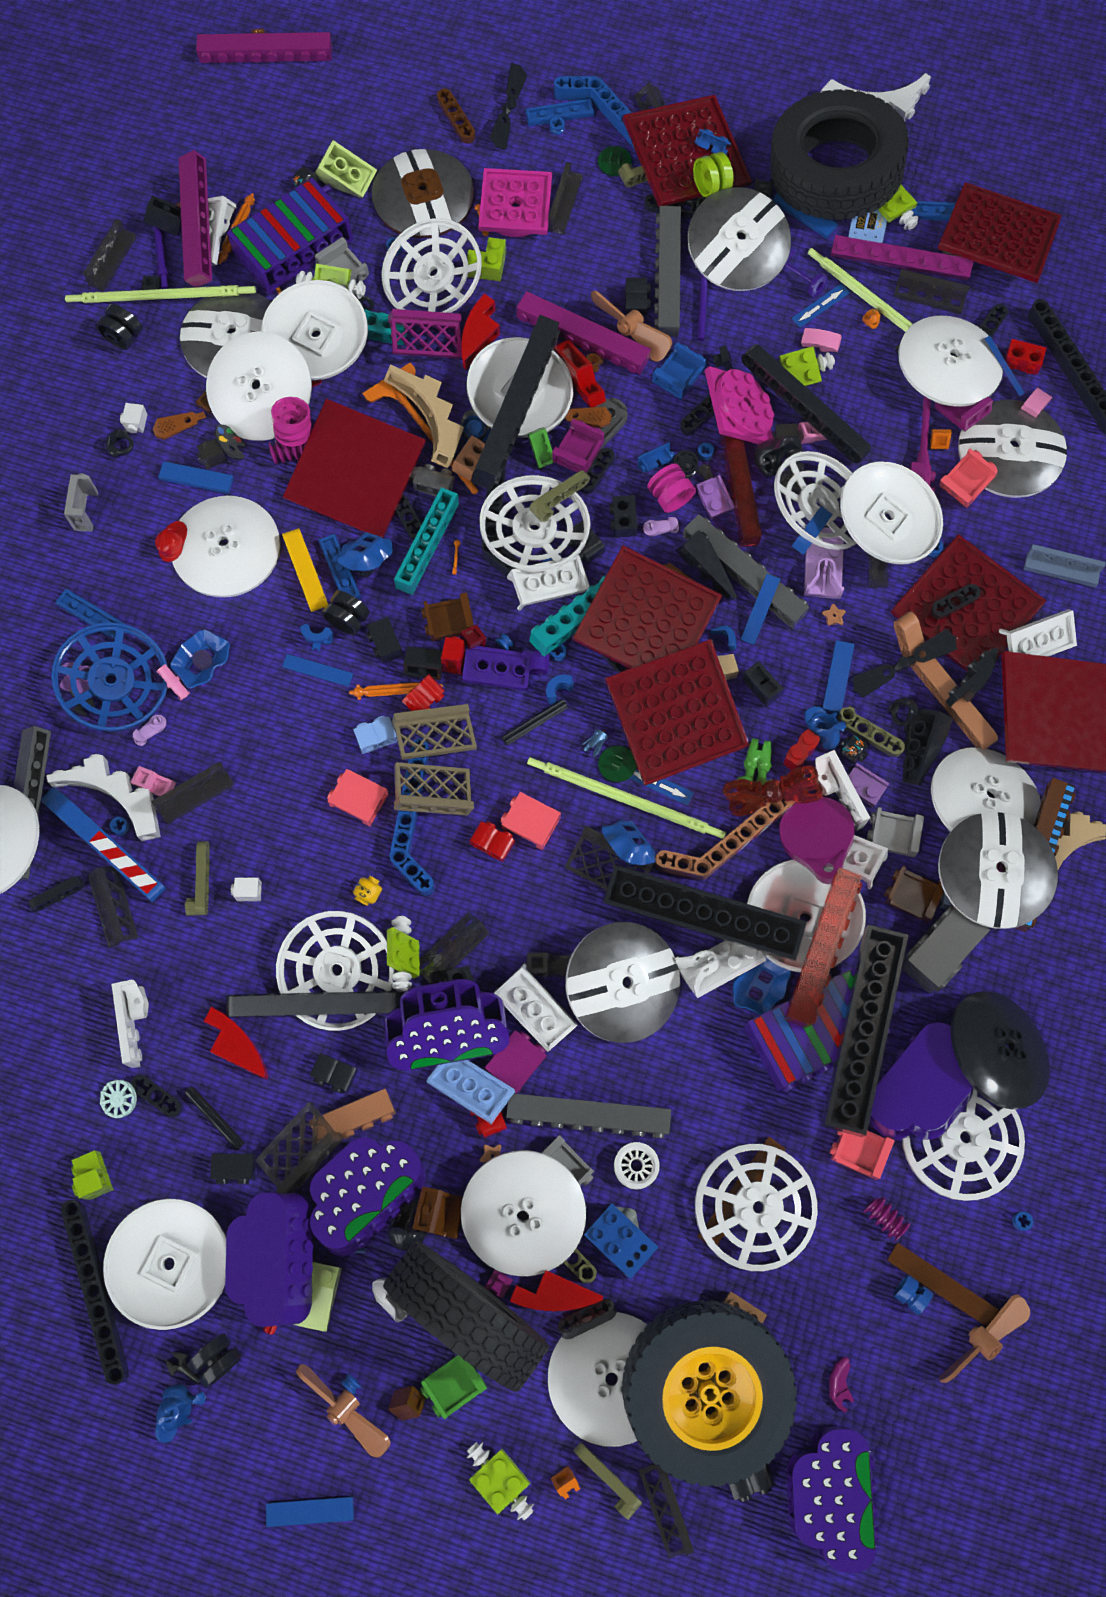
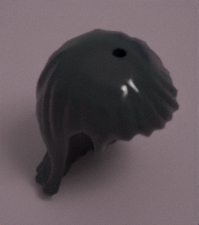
(770, 453)
(400, 1228)

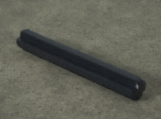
(534, 722)
(212, 1115)

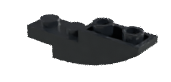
(975, 678)

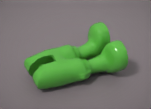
(757, 759)

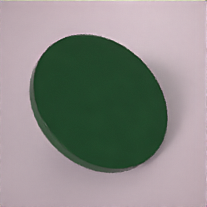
(612, 159)
(617, 764)

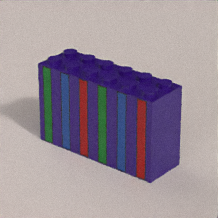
(288, 235)
(798, 1052)

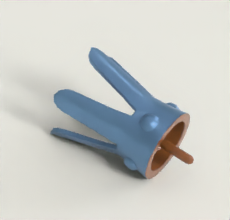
(598, 738)

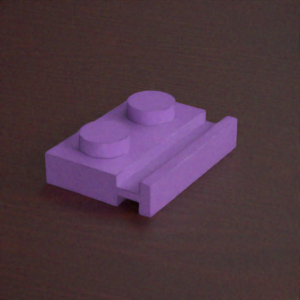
(714, 497)
(867, 784)

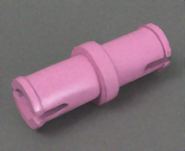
(173, 682)

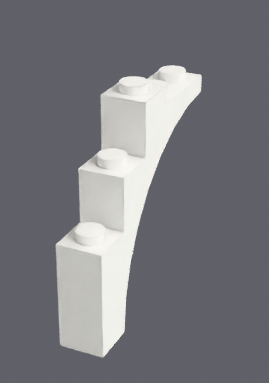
(901, 99)
(118, 786)

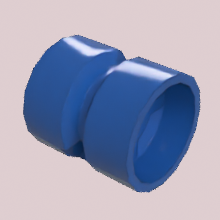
(914, 1295)

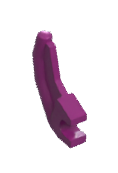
(837, 1383)

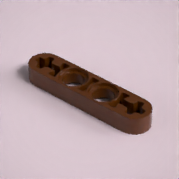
(457, 115)

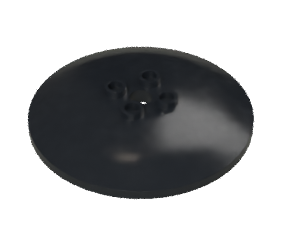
(1001, 1074)

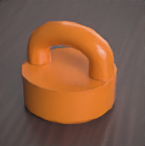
(871, 317)

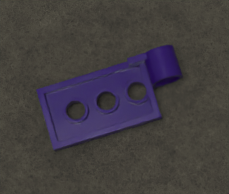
(531, 661)

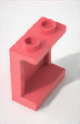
(969, 477)
(357, 796)
(530, 819)
(862, 1154)

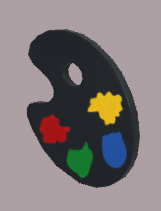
(229, 439)

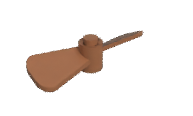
(633, 325)
(987, 1339)
(343, 1411)

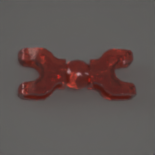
(791, 788)

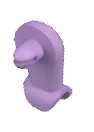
(654, 528)
(155, 725)

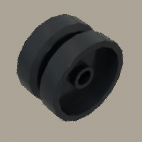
(118, 327)
(345, 612)
(215, 1360)

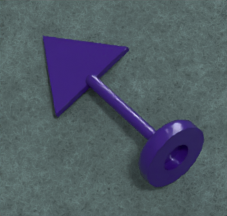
(816, 284)

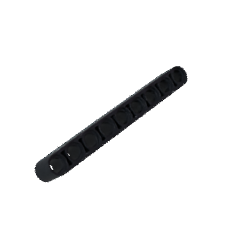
(1070, 360)
(806, 403)
(312, 1003)
(103, 1299)

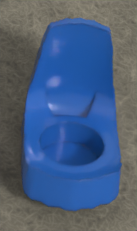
(729, 633)

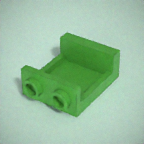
(452, 1386)

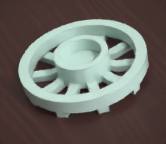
(118, 1099)

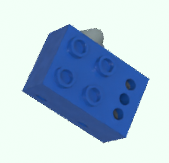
(621, 1240)

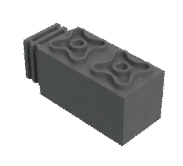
(938, 955)

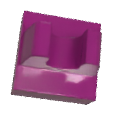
(498, 1283)

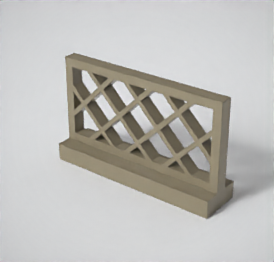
(434, 716)
(436, 803)

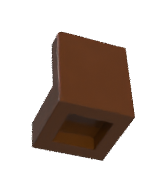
(407, 1403)

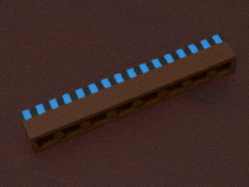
(1050, 818)

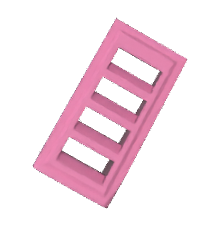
(807, 436)

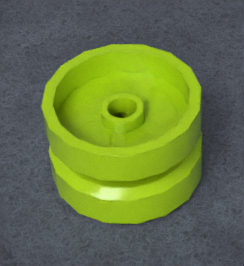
(713, 173)

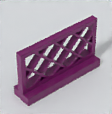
(423, 319)

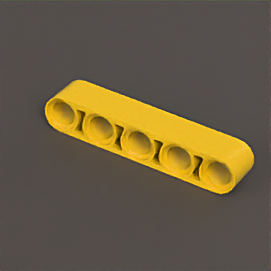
(305, 569)

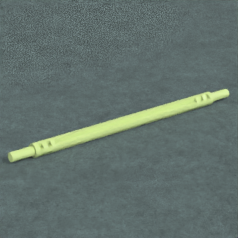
(861, 290)
(160, 294)
(626, 798)

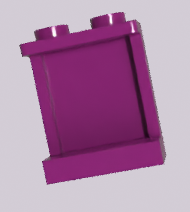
(966, 416)
(579, 446)
(516, 1061)

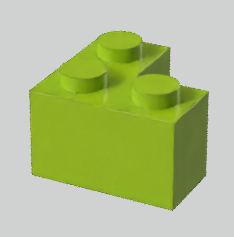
(491, 260)
(90, 1176)

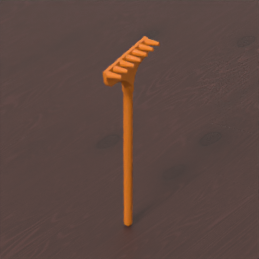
(384, 389)

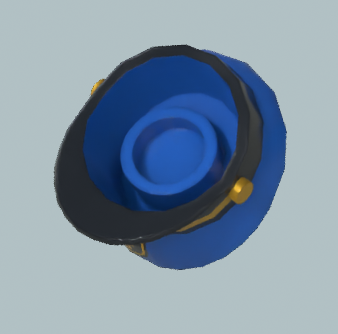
(474, 427)

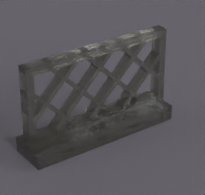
(193, 793)
(599, 840)
(306, 1165)

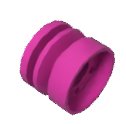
(291, 421)
(671, 488)

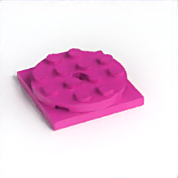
(507, 187)
(740, 405)

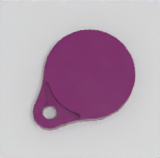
(818, 836)

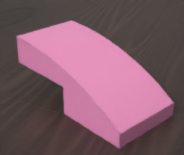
(825, 340)
(1036, 402)
(150, 780)

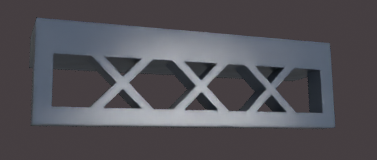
(1047, 563)

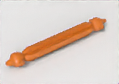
(240, 217)
(383, 690)

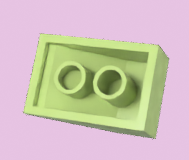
(345, 171)
(324, 1285)

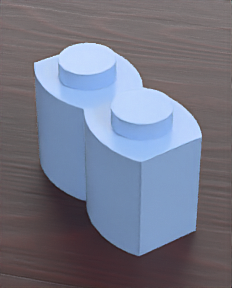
(375, 734)

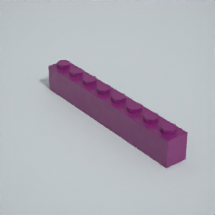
(264, 47)
(195, 219)
(901, 257)
(586, 333)

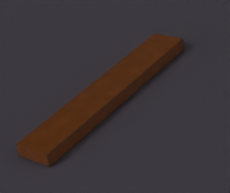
(754, 1176)
(942, 1285)

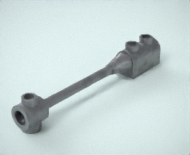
(429, 481)

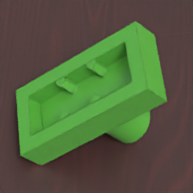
(541, 447)

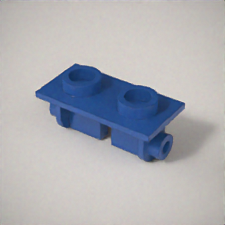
(707, 139)
(648, 460)

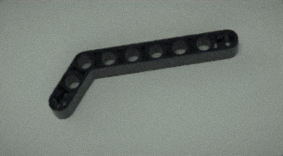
(490, 526)

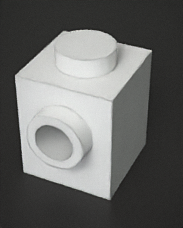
(134, 418)
(246, 889)

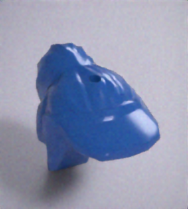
(824, 726)
(174, 1411)

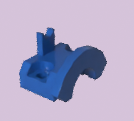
(324, 637)
(556, 683)

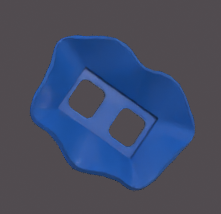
(368, 559)
(199, 641)
(624, 845)
(772, 992)

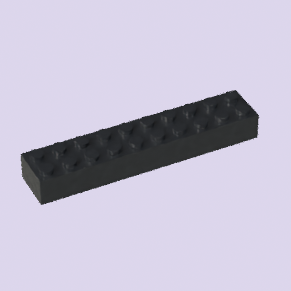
(516, 403)
(705, 913)
(865, 1031)

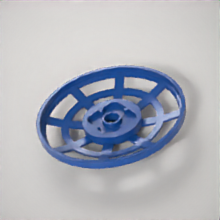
(102, 669)

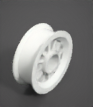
(636, 1146)

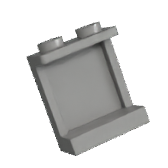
(340, 256)
(79, 488)
(896, 832)
(564, 1154)

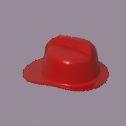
(171, 541)

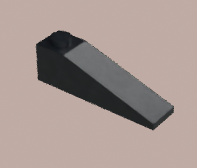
(700, 553)
(923, 742)

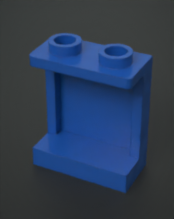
(679, 371)

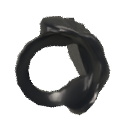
(113, 437)
(894, 707)

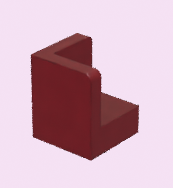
(473, 637)

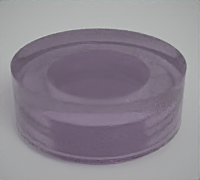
(202, 659)

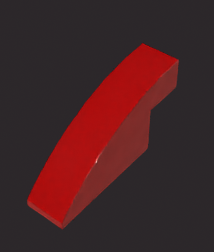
(479, 330)
(581, 374)
(235, 1044)
(555, 1295)

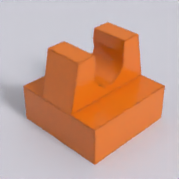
(940, 439)
(564, 1482)

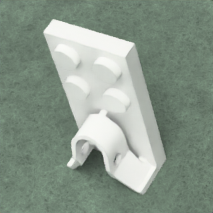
(219, 209)
(550, 584)
(1044, 636)
(835, 779)
(865, 859)
(717, 966)
(535, 1008)
(127, 1009)

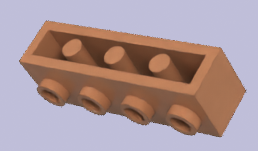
(359, 1115)

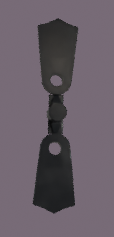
(501, 129)
(935, 647)

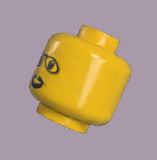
(367, 890)

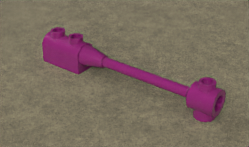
(922, 466)

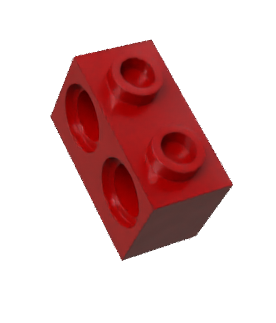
(1025, 354)
(453, 655)

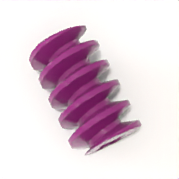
(282, 451)
(887, 1217)

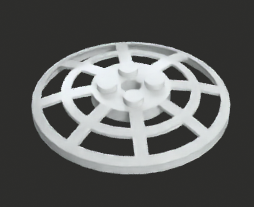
(429, 262)
(813, 494)
(525, 518)
(327, 959)
(973, 1151)
(743, 1207)

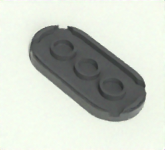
(619, 418)

